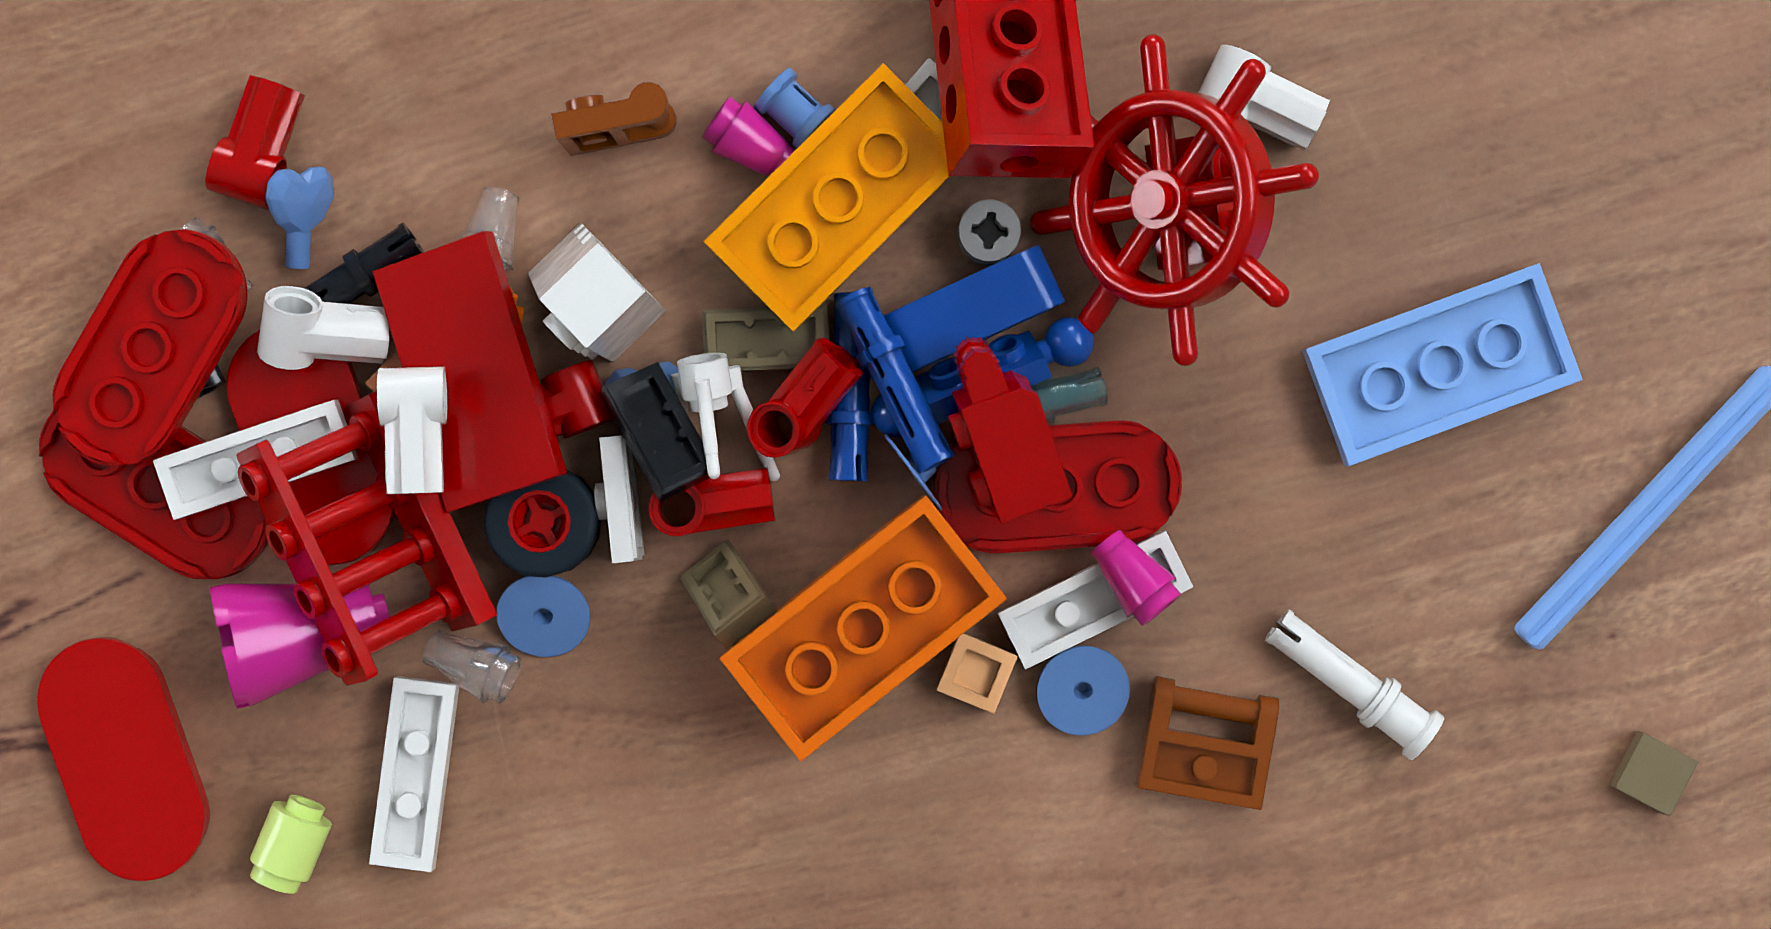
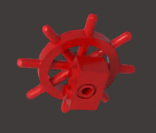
(1195, 199)

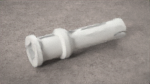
(1377, 701)

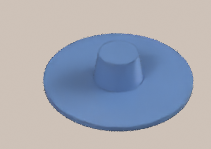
(920, 478)
(543, 615)
(1083, 690)

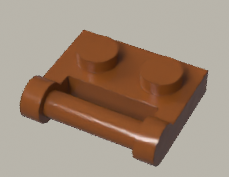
(598, 126)
(1206, 764)

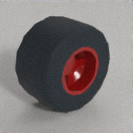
(522, 530)

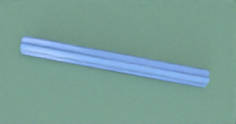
(1647, 511)

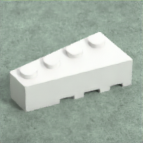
(592, 297)

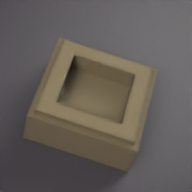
(1653, 773)

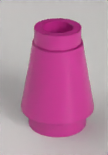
(746, 138)
(1135, 578)

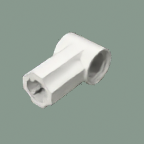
(1277, 105)
(302, 328)
(412, 410)

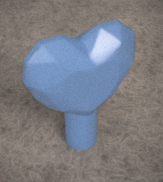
(297, 206)

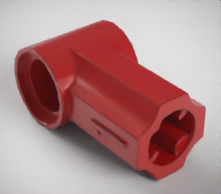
(255, 143)
(806, 398)
(575, 399)
(722, 503)

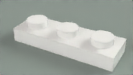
(209, 471)
(1077, 607)
(414, 774)

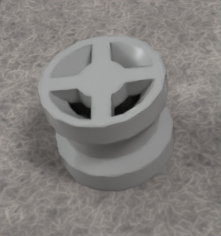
(986, 243)

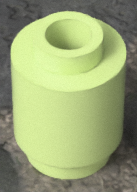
(289, 844)

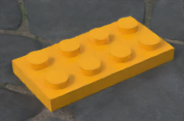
(835, 198)

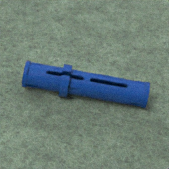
(899, 389)
(850, 418)

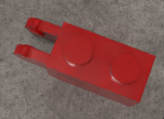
(1007, 436)

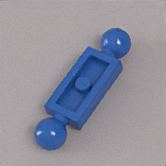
(1065, 343)

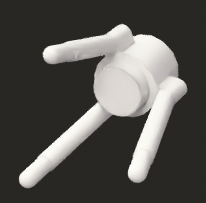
(706, 383)

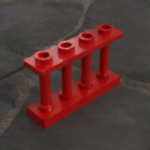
(428, 541)

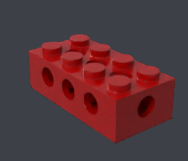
(1011, 87)

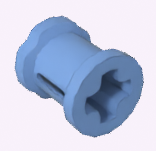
(792, 107)

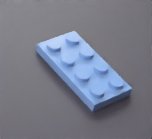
(1442, 365)

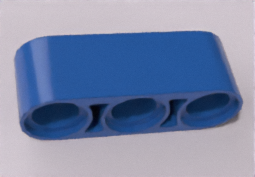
(976, 307)

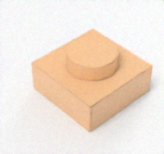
(976, 672)

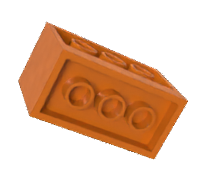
(862, 627)

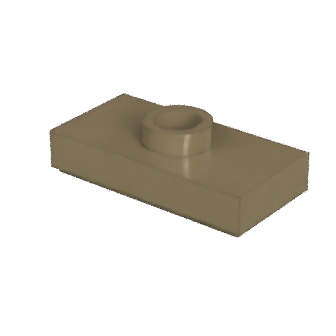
(759, 338)
(727, 594)

